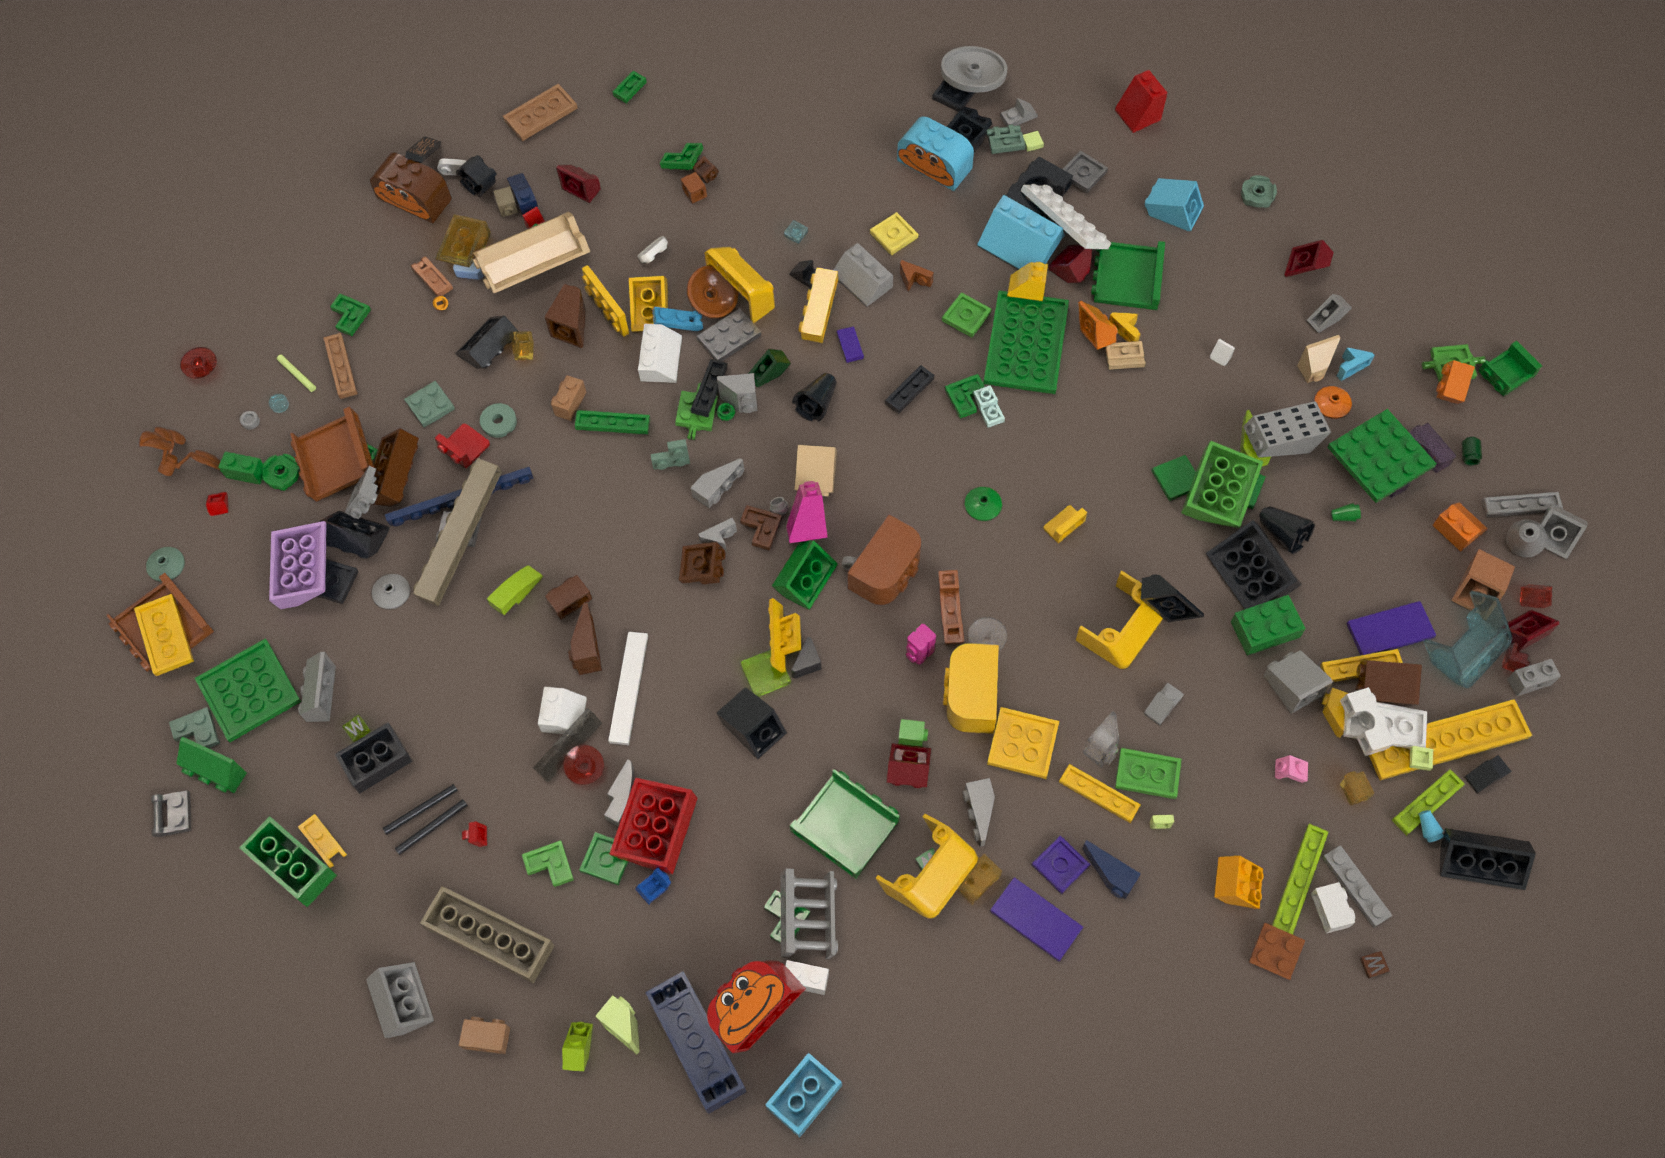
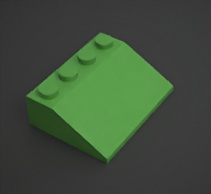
(1222, 486)

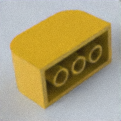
(972, 688)

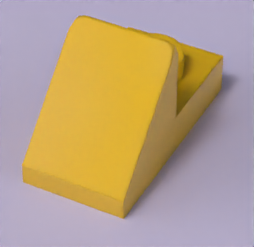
(1125, 325)

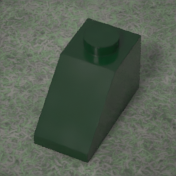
(769, 366)

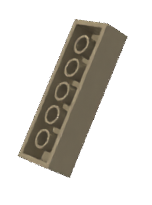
(487, 934)

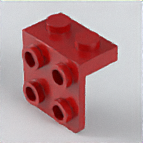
(463, 445)

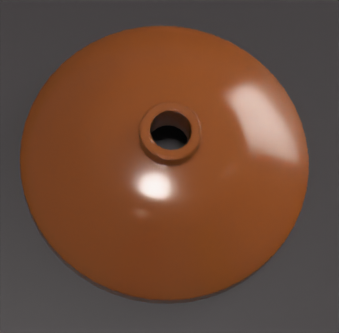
(723, 294)

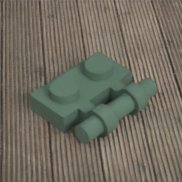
(1005, 139)

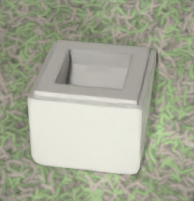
(1222, 352)

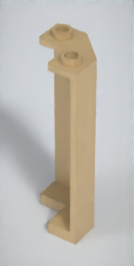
(530, 252)

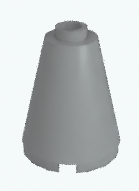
(1526, 545)

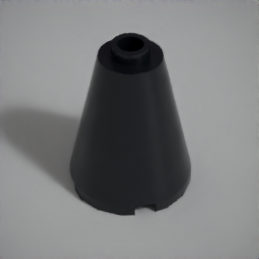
(815, 398)
(1287, 527)

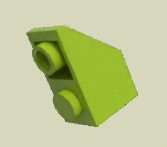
(577, 1046)

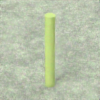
(294, 371)

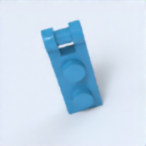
(677, 319)

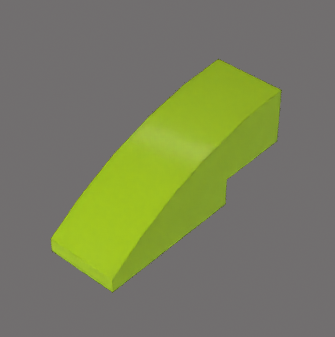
(514, 589)

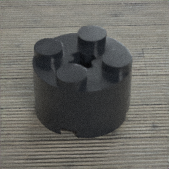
(476, 176)

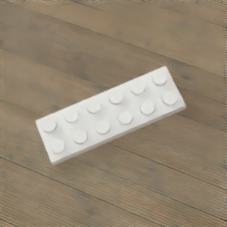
(1066, 216)

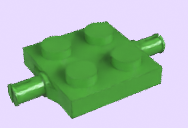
(1445, 354)
(692, 421)

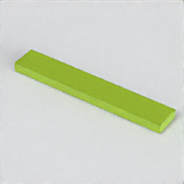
(1300, 878)

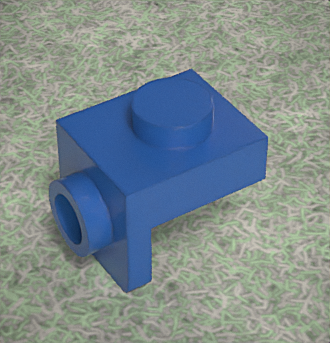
(654, 885)

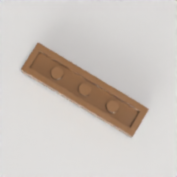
(340, 366)

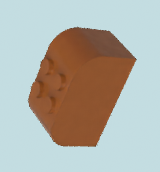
(886, 563)

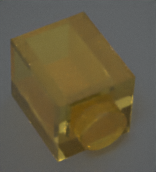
(523, 345)
(1356, 787)

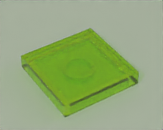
(762, 675)

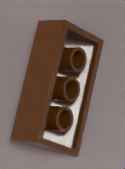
(393, 465)

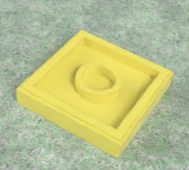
(894, 233)

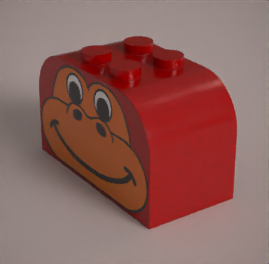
(752, 1003)

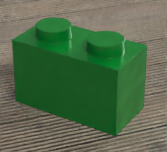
(241, 468)

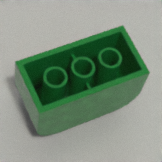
(288, 861)

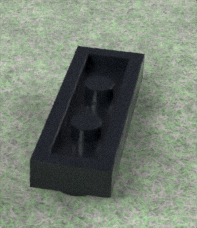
(909, 389)

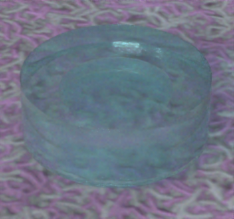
(278, 403)

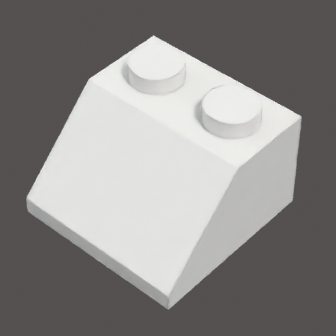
(560, 709)

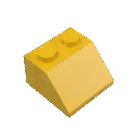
(1029, 281)

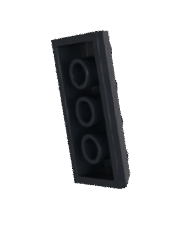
(1486, 859)

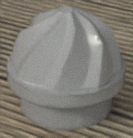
(779, 506)

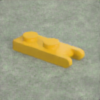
(321, 839)

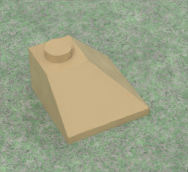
(1317, 358)

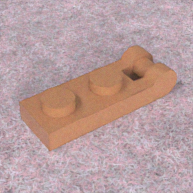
(432, 277)

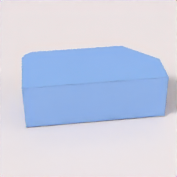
(467, 272)

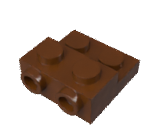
(702, 563)

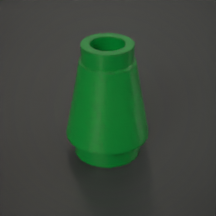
(1346, 513)

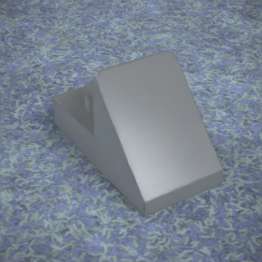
(1019, 114)
(718, 532)
(1163, 703)

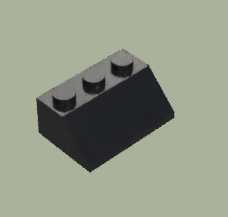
(487, 342)
(354, 535)
(1167, 600)

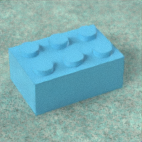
(803, 1095)

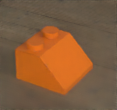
(1096, 326)
(1459, 526)

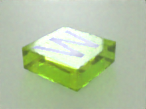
(356, 728)

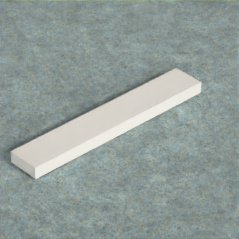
(628, 688)

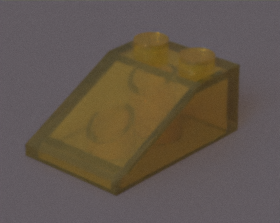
(462, 239)

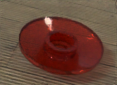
(194, 358)
(578, 756)

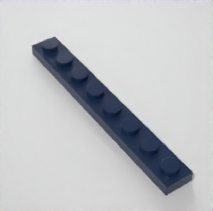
(434, 505)

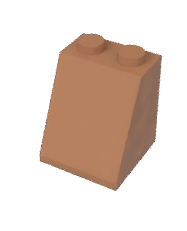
(1484, 575)

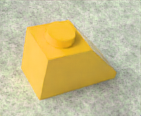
(1334, 710)

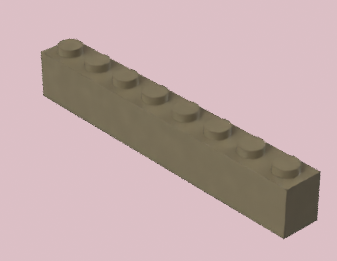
(457, 532)

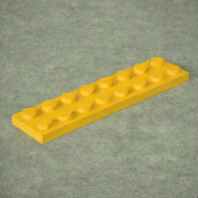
(1459, 737)

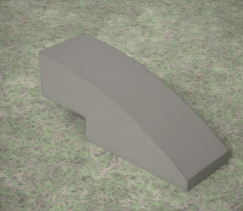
(620, 793)

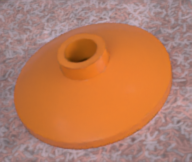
(1333, 408)

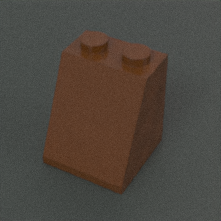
(567, 316)
(1391, 681)

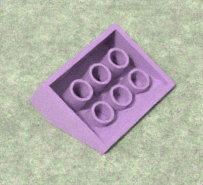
(297, 564)

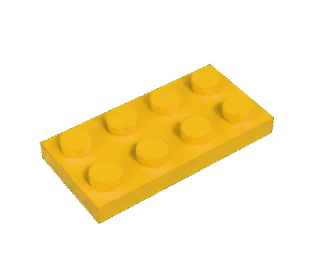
(604, 300)
(163, 635)

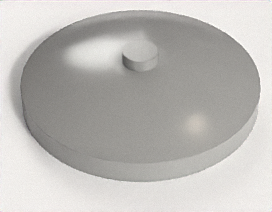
(974, 69)

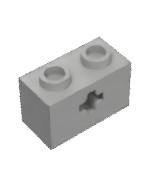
(1534, 677)

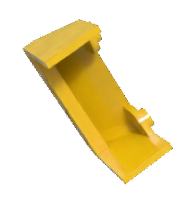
(743, 279)
(1123, 647)
(939, 878)

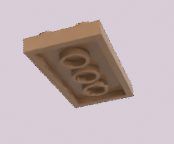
(540, 112)

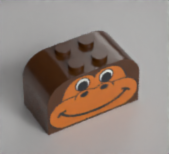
(411, 187)

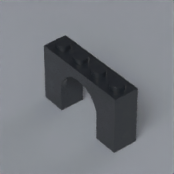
(1040, 173)

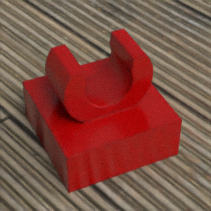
(476, 834)

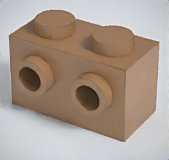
(568, 397)
(484, 1036)

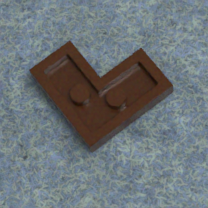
(764, 522)

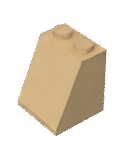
(816, 465)

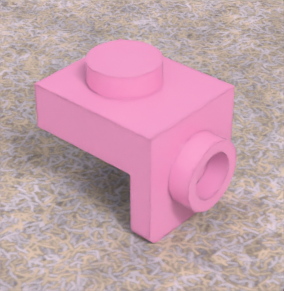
(1291, 768)

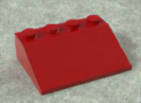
(654, 825)

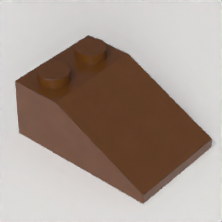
(584, 645)

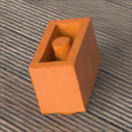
(1454, 381)

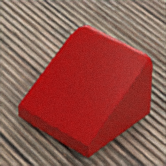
(532, 217)
(217, 504)

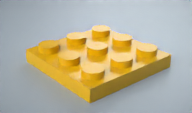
(1023, 743)

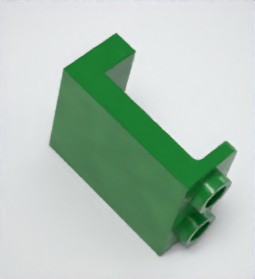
(1510, 369)

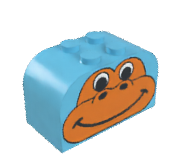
(936, 152)

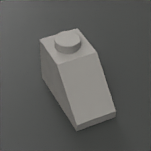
(1329, 313)

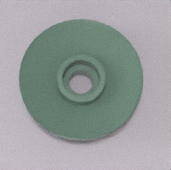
(172, 566)

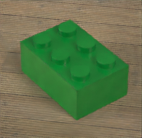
(1267, 625)

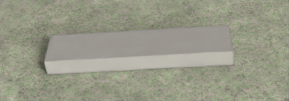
(1520, 504)

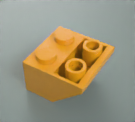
(1239, 882)

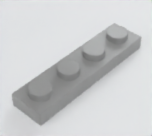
(1357, 886)

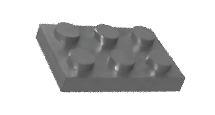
(729, 335)

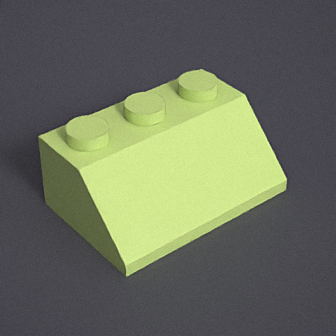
(620, 1021)

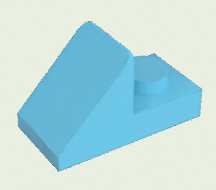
(1354, 361)

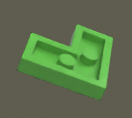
(552, 858)

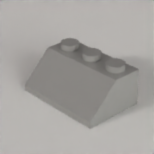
(863, 275)
(317, 688)
(399, 999)

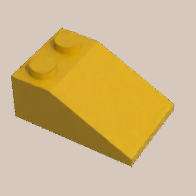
(644, 296)

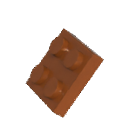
(1276, 951)

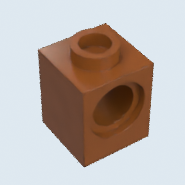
(693, 187)

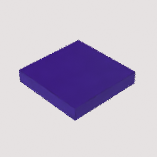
(1060, 864)

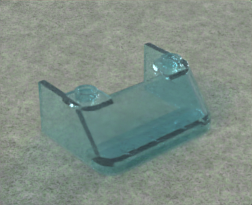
(1478, 647)

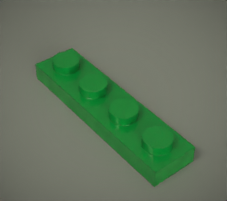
(612, 422)

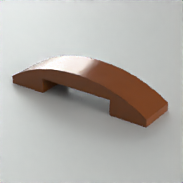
(950, 607)

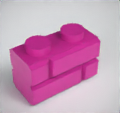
(920, 644)

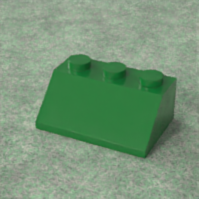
(805, 574)
(209, 766)

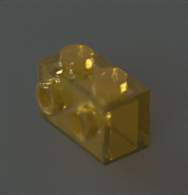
(979, 879)

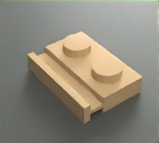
(1125, 355)

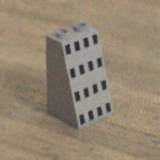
(1287, 430)

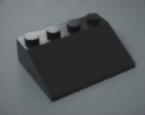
(1253, 566)

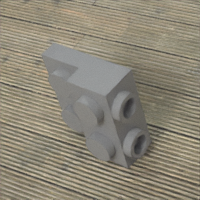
(362, 494)

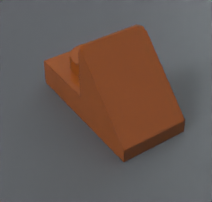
(911, 273)

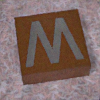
(1374, 964)

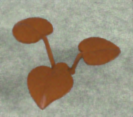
(159, 440)

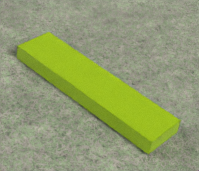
(1430, 799)

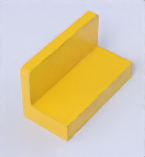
(1065, 523)

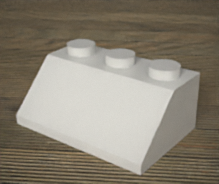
(659, 354)

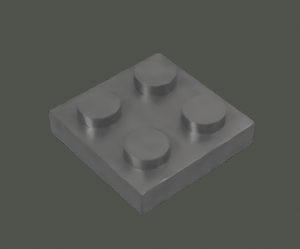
(1085, 171)

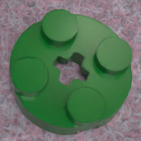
(284, 480)

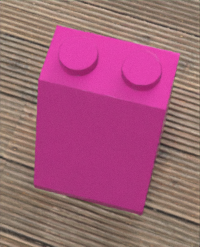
(807, 514)

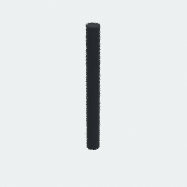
(420, 809)
(431, 826)

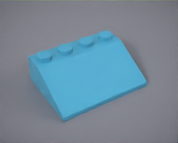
(1019, 234)

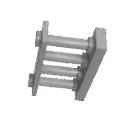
(789, 923)

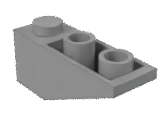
(714, 483)
(981, 800)

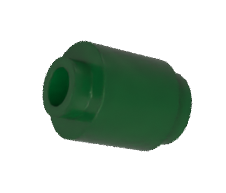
(1471, 451)

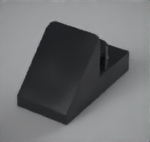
(803, 272)
(1487, 774)

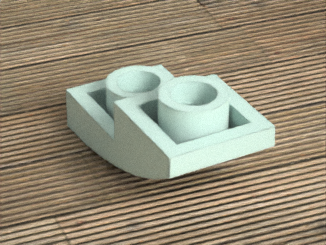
(988, 406)

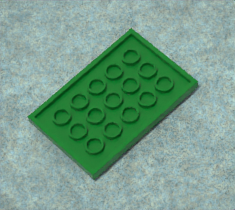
(1026, 343)

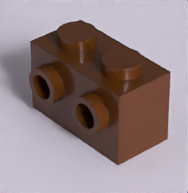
(568, 597)

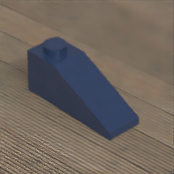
(522, 193)
(1114, 873)

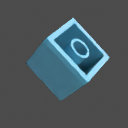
(1175, 202)

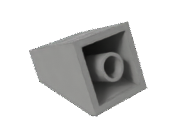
(1297, 680)

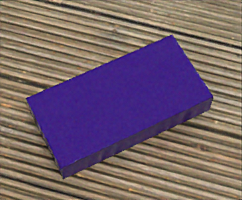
(850, 344)

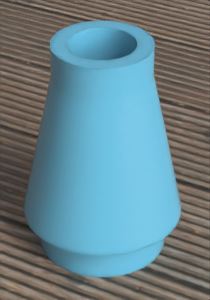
(1430, 827)

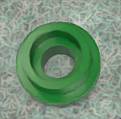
(725, 407)

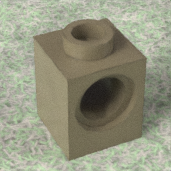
(505, 202)

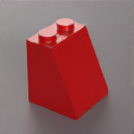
(1142, 102)

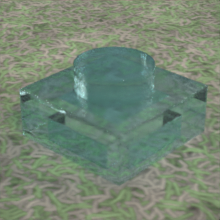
(796, 231)

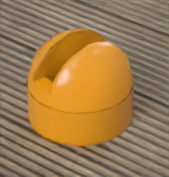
(441, 306)

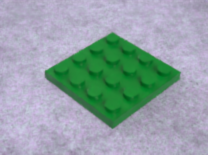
(1381, 455)
(247, 690)

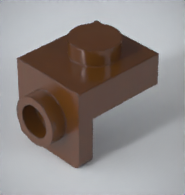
(705, 169)

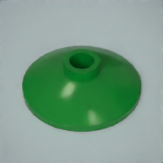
(983, 510)

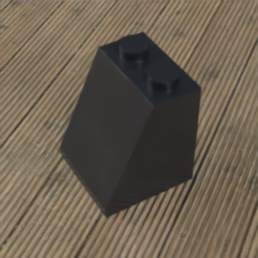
(752, 722)

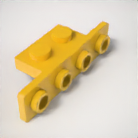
(784, 634)

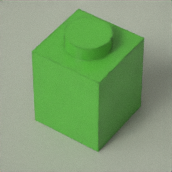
(912, 733)

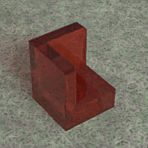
(1536, 596)
(1515, 659)

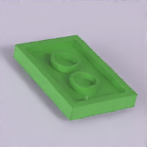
(1148, 773)

